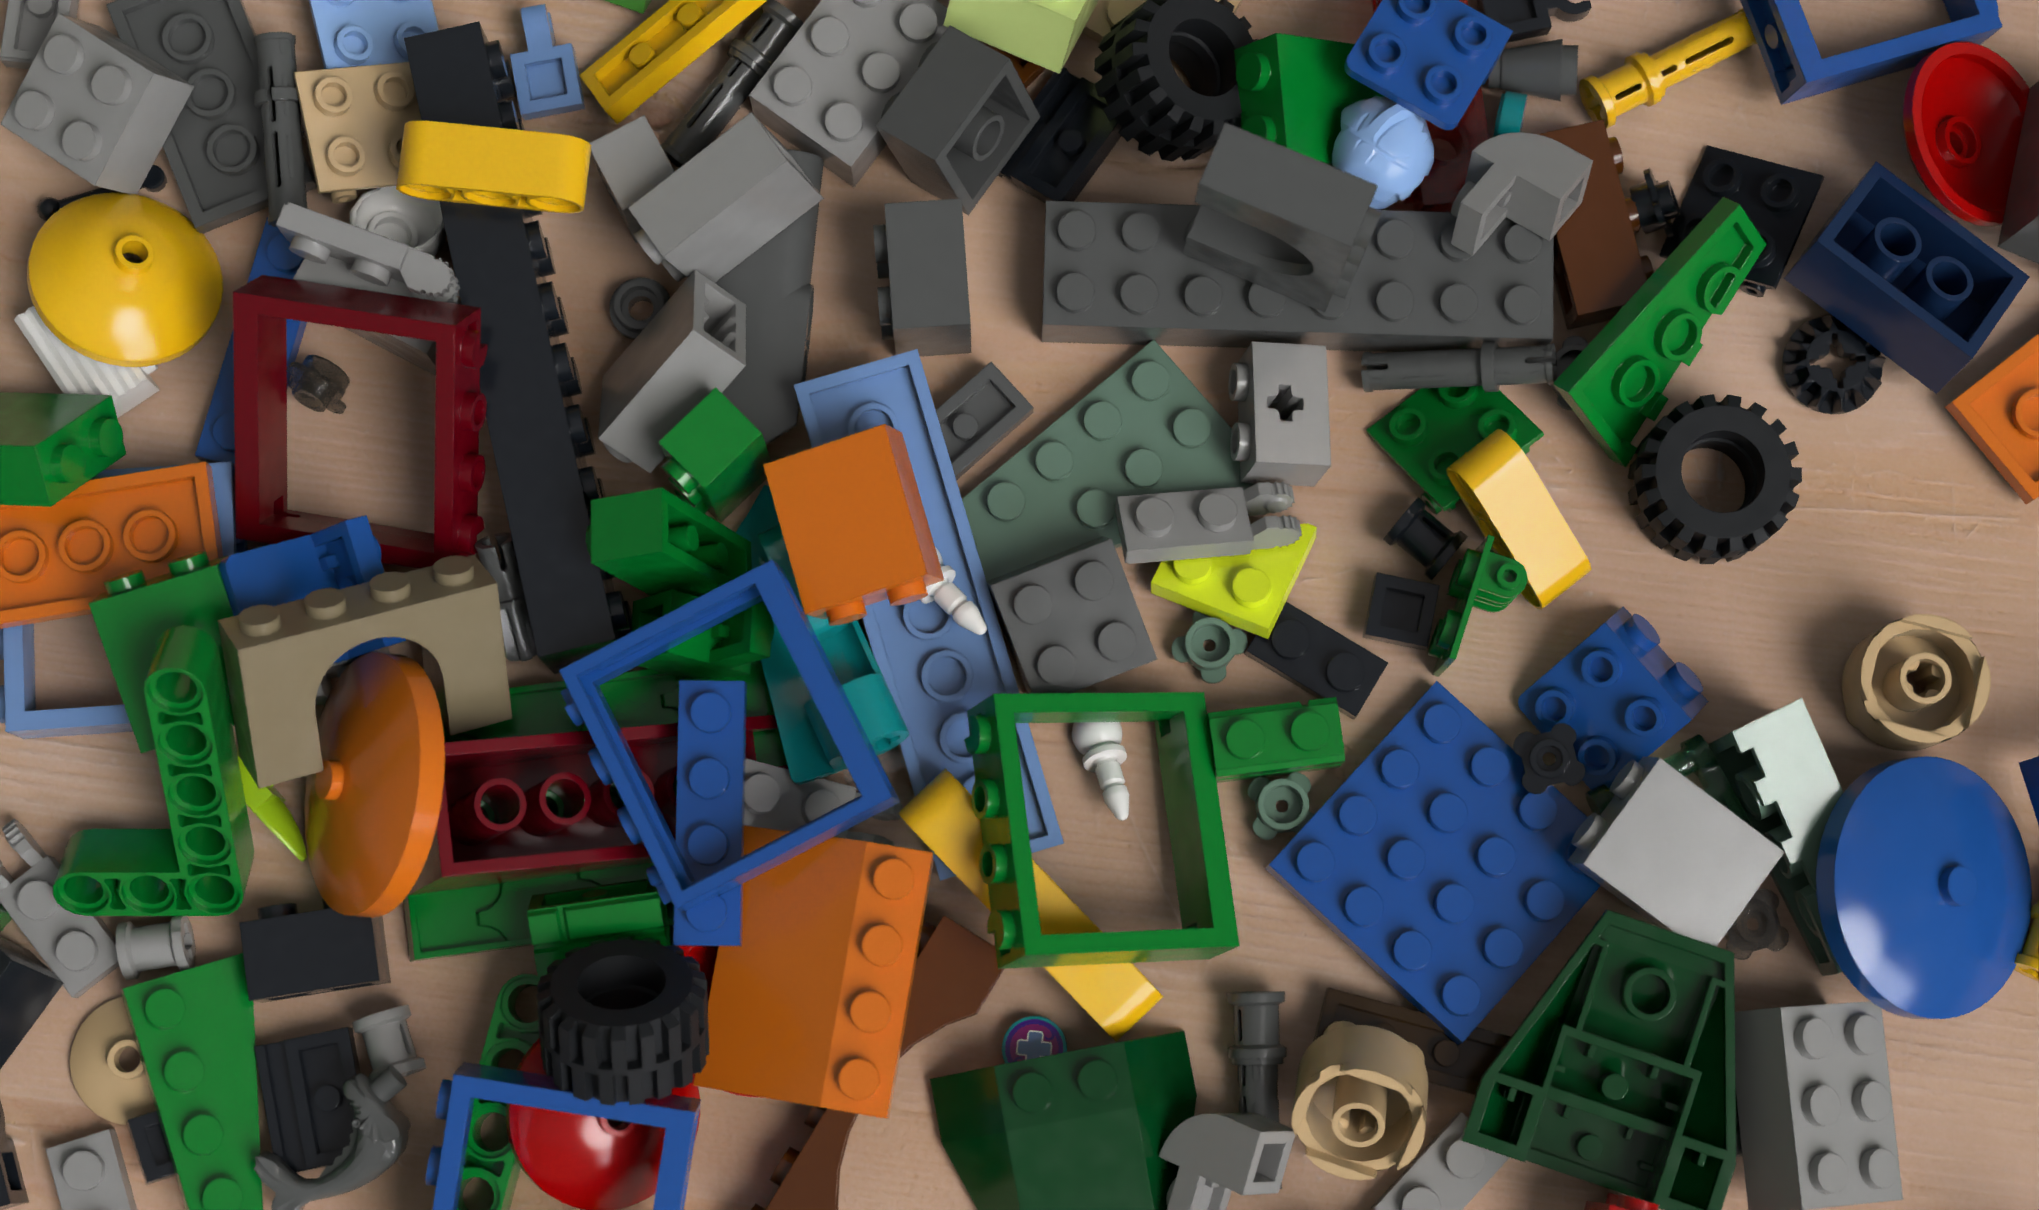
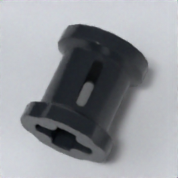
(1425, 538)

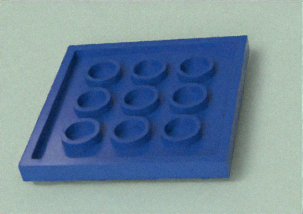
(1441, 863)

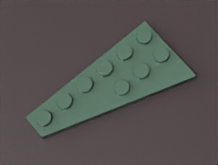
(1125, 438)

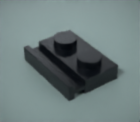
(1065, 141)
(306, 1098)

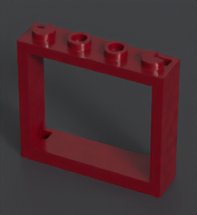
(261, 410)

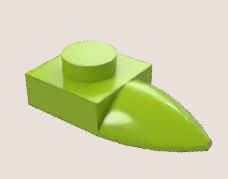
(270, 809)

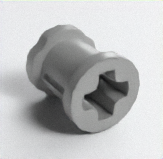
(155, 946)
(389, 1041)

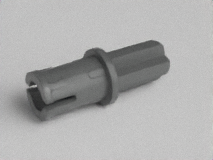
(516, 624)

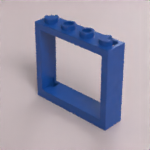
(1802, 73)
(617, 764)
(537, 1090)

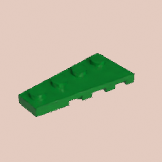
(1636, 354)
(203, 1079)

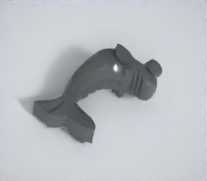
(374, 1146)

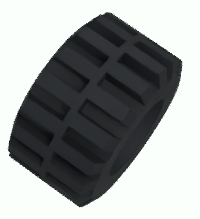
(1147, 92)
(1754, 449)
(623, 1020)

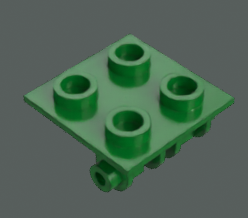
(1440, 427)
(1481, 582)

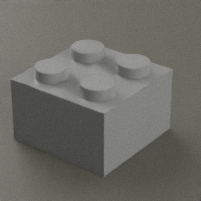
(97, 105)

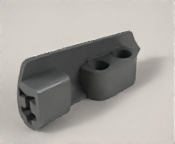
(778, 318)

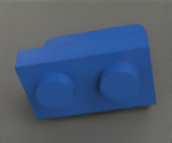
(1428, 56)
(294, 568)
(1616, 696)

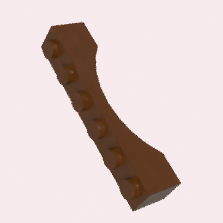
(949, 984)

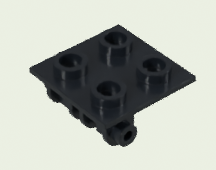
(1771, 195)

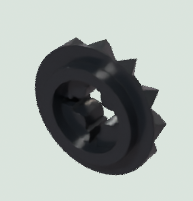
(1816, 385)

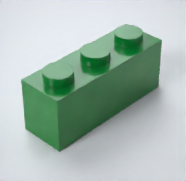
(715, 457)
(664, 544)

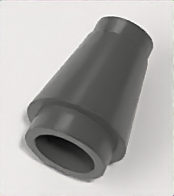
(1538, 70)

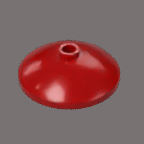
(1965, 128)
(581, 1155)

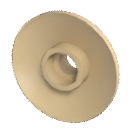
(97, 1068)

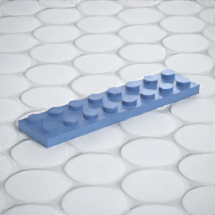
(922, 652)

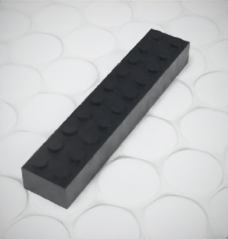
(526, 371)

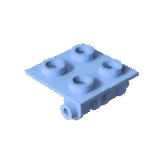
(368, 30)

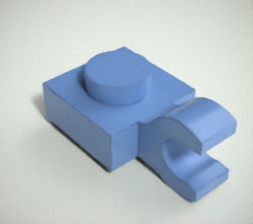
(546, 73)

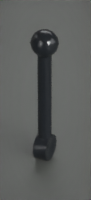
(154, 182)

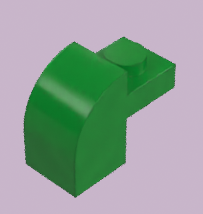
(715, 653)

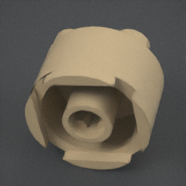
(1943, 661)
(1360, 1101)

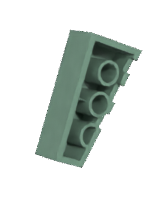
(1788, 796)

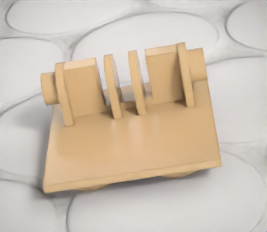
(356, 125)

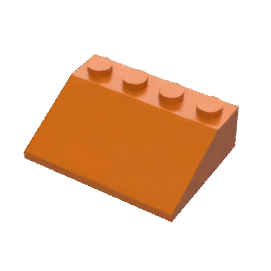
(821, 976)

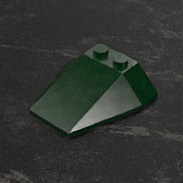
(1623, 1070)
(1069, 1126)

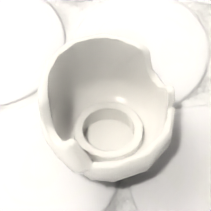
(400, 218)

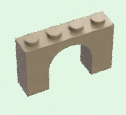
(284, 651)

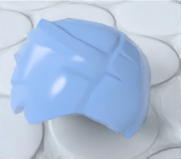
(1384, 147)

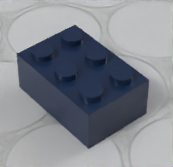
(1907, 278)

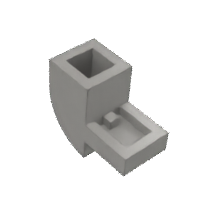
(1522, 180)
(1225, 1155)

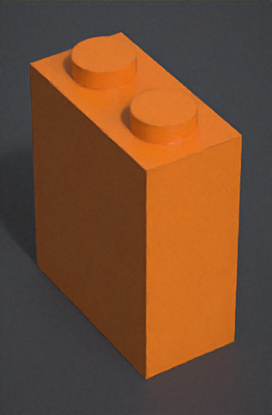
(854, 525)

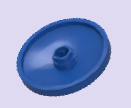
(1924, 888)

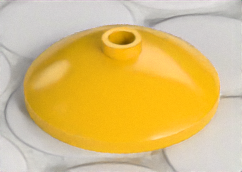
(118, 307)

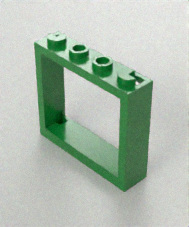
(1192, 820)

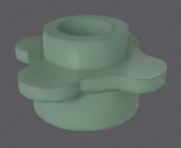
(1210, 664)
(1268, 793)

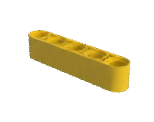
(1108, 992)

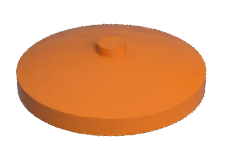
(379, 788)

